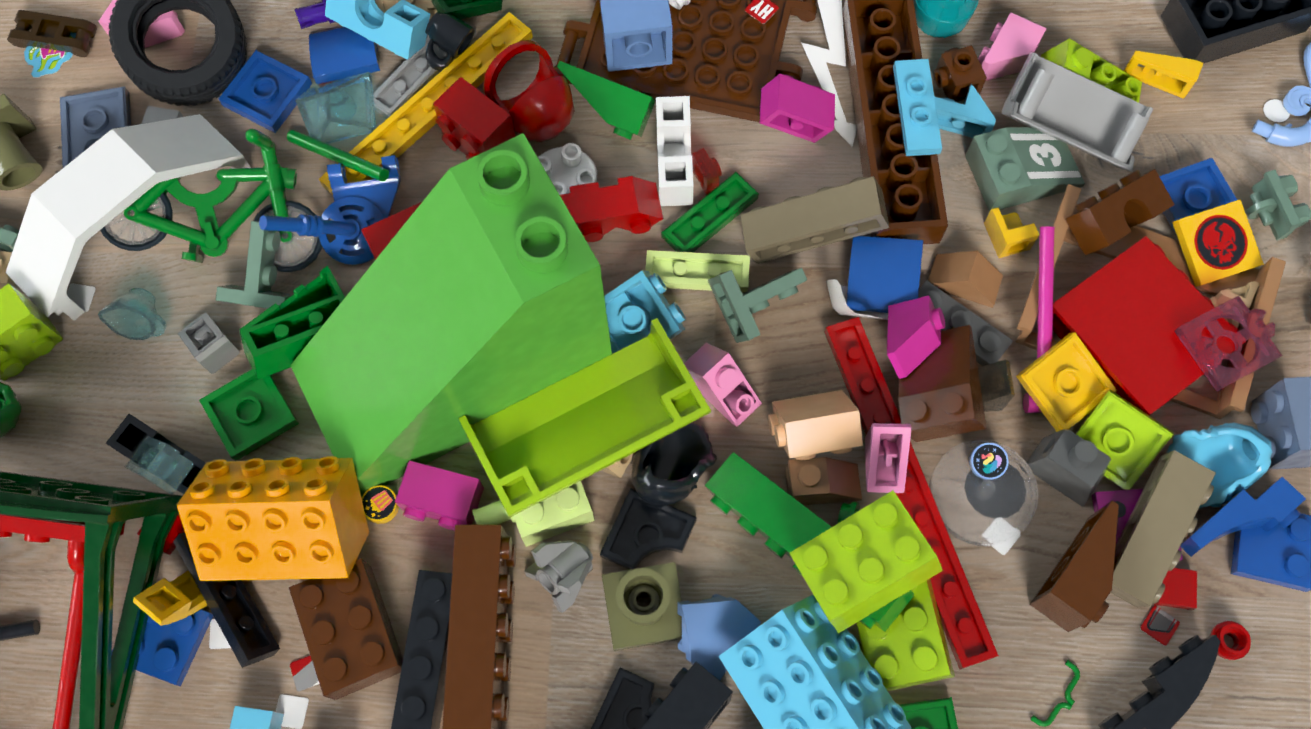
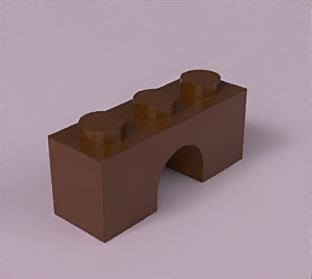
(1118, 209)

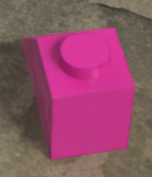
(913, 333)

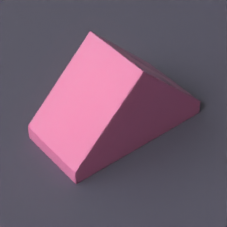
(887, 457)

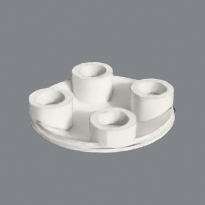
(568, 167)

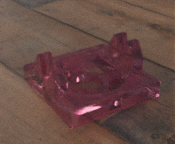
(1209, 356)

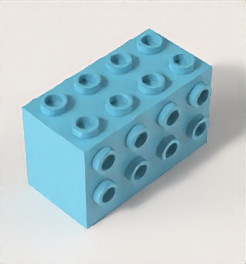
(809, 675)

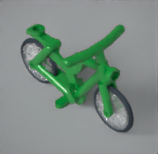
(151, 215)

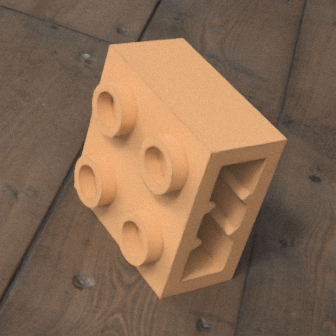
(816, 425)

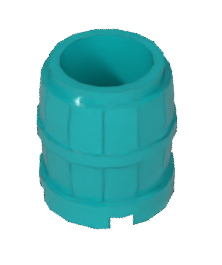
(943, 17)

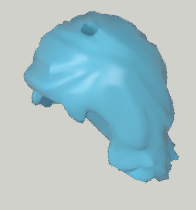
(1232, 451)

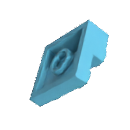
(635, 305)

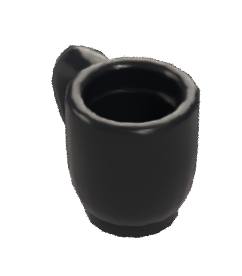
(449, 35)

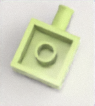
(545, 519)

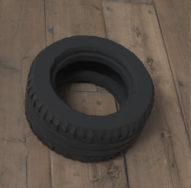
(178, 87)

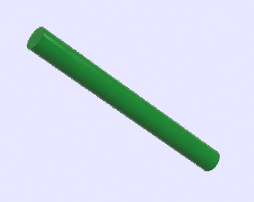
(338, 155)

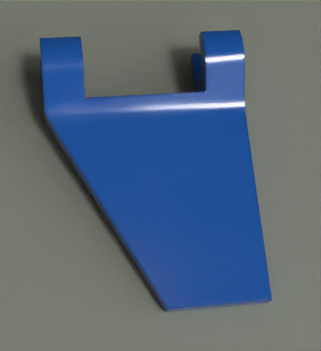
(379, 193)

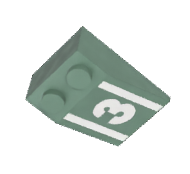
(1020, 166)

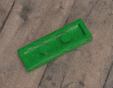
(710, 214)

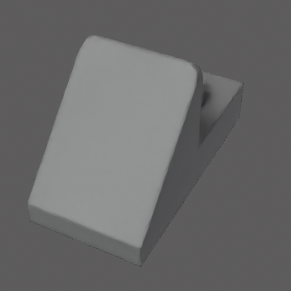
(208, 343)

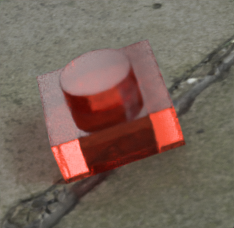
(706, 170)

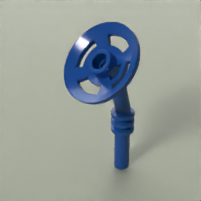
(342, 229)

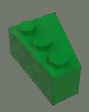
(285, 329)

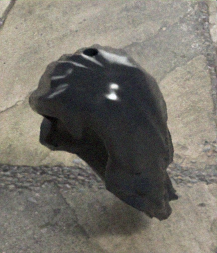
(672, 465)

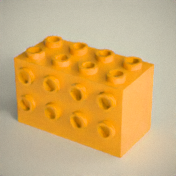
(274, 519)

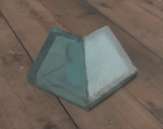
(339, 109)

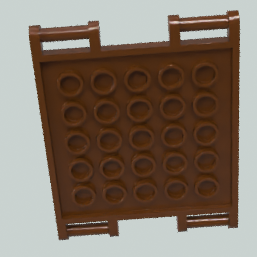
(716, 55)

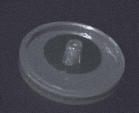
(983, 509)

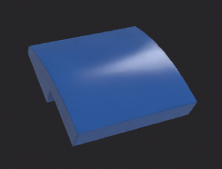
(341, 54)
(883, 272)

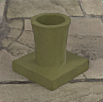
(16, 163)
(637, 625)

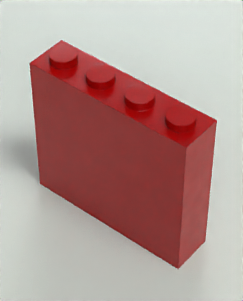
(1129, 323)

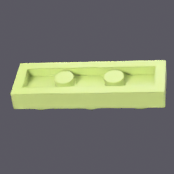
(693, 270)

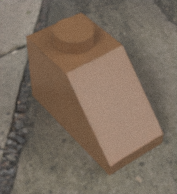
(823, 481)

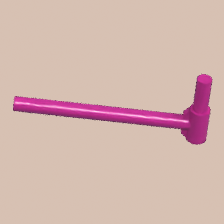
(1045, 302)

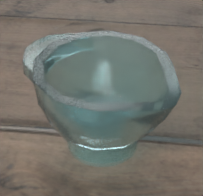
(133, 315)

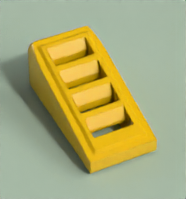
(1165, 72)

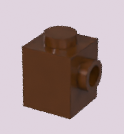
(957, 71)

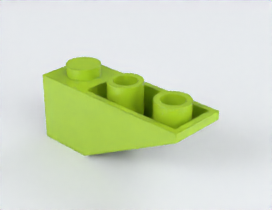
(1093, 67)

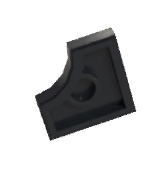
(645, 530)
(625, 702)

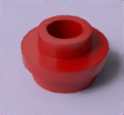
(1240, 637)

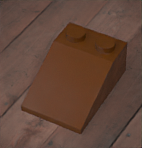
(944, 391)
(1083, 575)

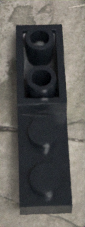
(1172, 687)

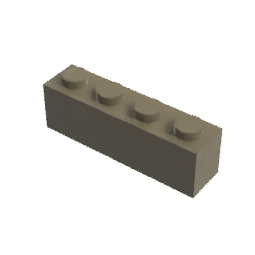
(814, 220)
(1158, 527)

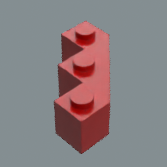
(627, 206)

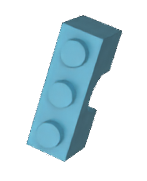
(398, 29)

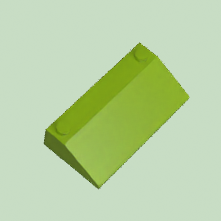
(586, 421)

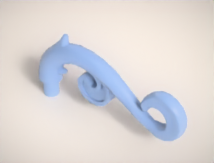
(1295, 104)

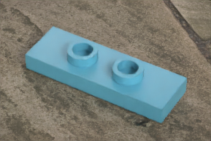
(917, 107)

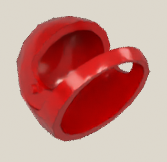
(544, 106)

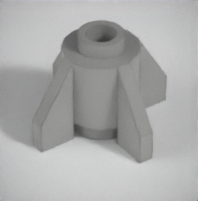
(561, 570)

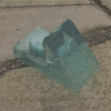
(160, 464)

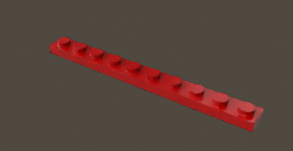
(952, 592)

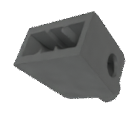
(1069, 464)

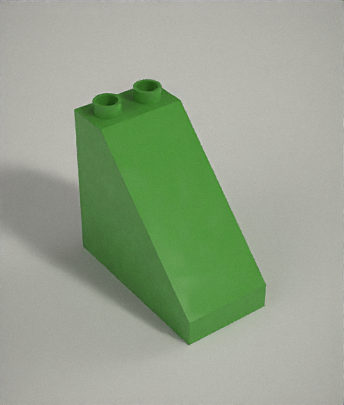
(456, 318)

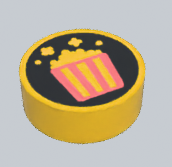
(380, 504)

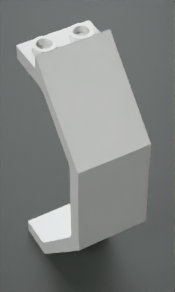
(99, 188)

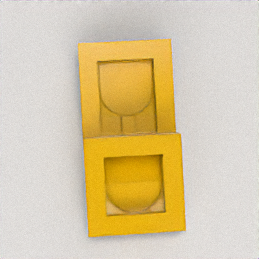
(171, 601)

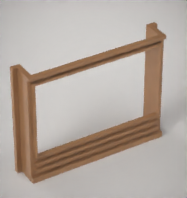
(1269, 276)

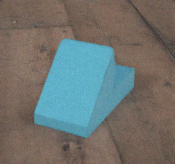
(967, 118)

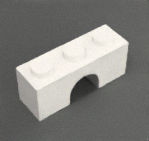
(674, 151)

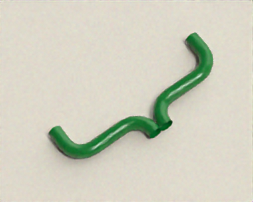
(1059, 706)

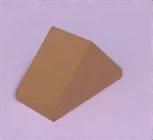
(966, 276)

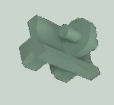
(1274, 206)

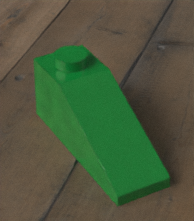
(615, 103)

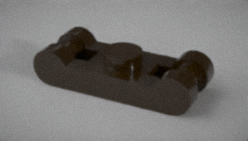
(52, 32)

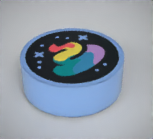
(988, 461)

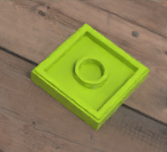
(1126, 436)

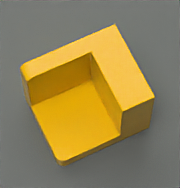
(1009, 234)

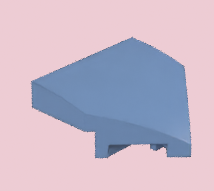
(713, 628)

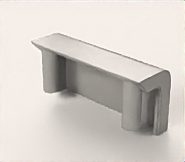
(1077, 111)

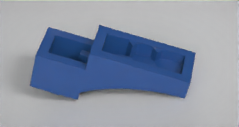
(1271, 508)

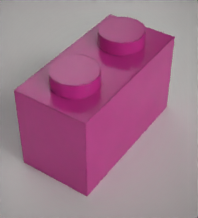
(797, 108)
(438, 495)

